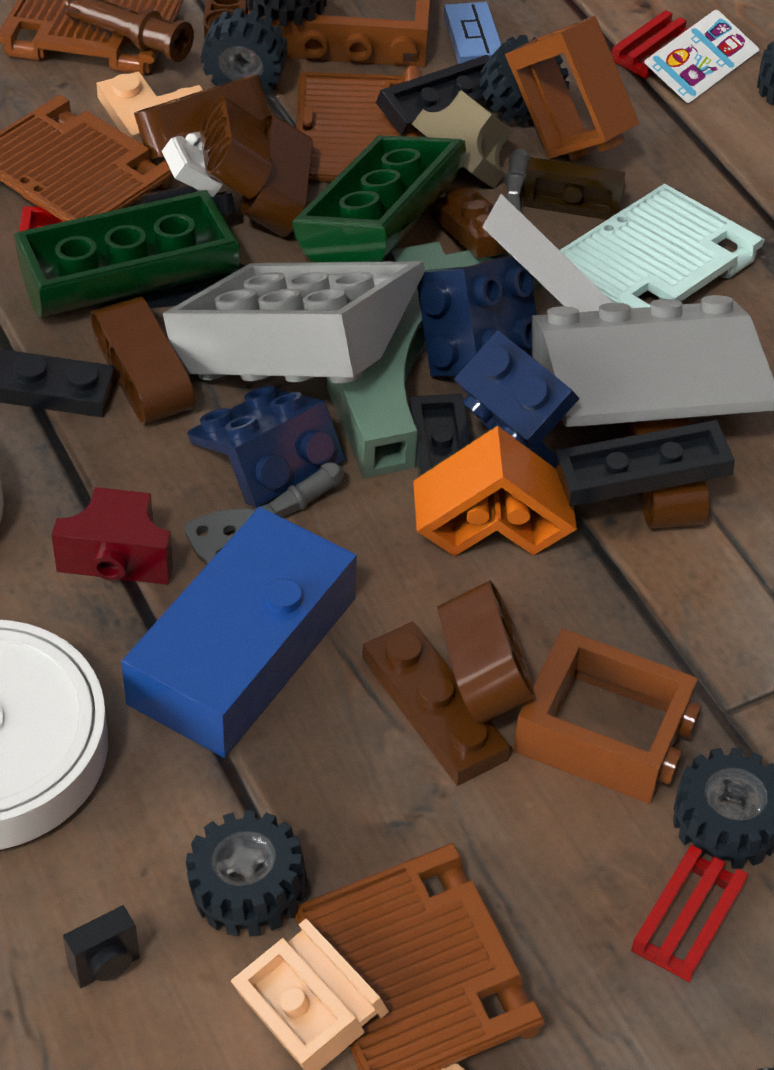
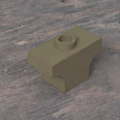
(477, 126)

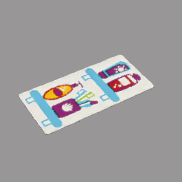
(701, 56)

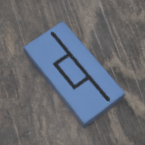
(471, 30)

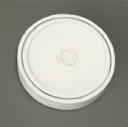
(48, 731)

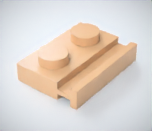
(309, 997)

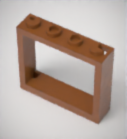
(360, 39)

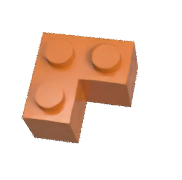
(492, 489)

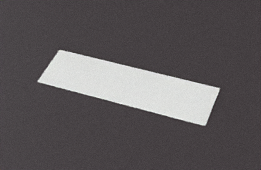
(542, 258)

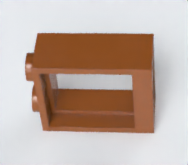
(549, 97)
(592, 754)

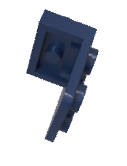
(469, 305)
(515, 393)
(271, 440)

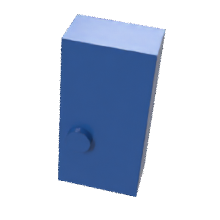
(239, 631)

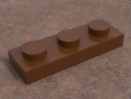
(463, 215)
(433, 704)

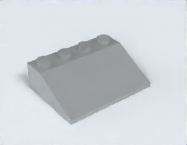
(293, 320)
(655, 360)

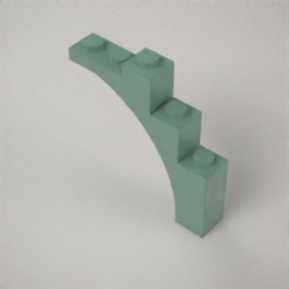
(376, 406)

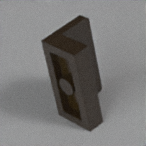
(573, 188)

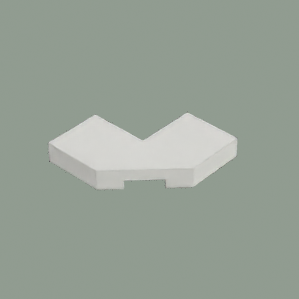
(187, 163)

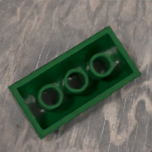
(378, 198)
(125, 253)

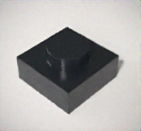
(102, 947)

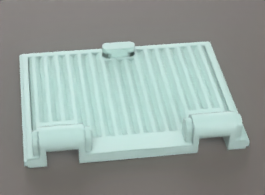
(661, 247)

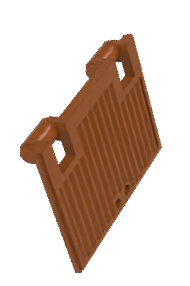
(70, 35)
(343, 117)
(76, 162)
(426, 963)

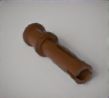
(144, 28)

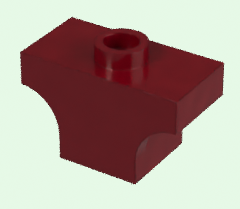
(114, 539)

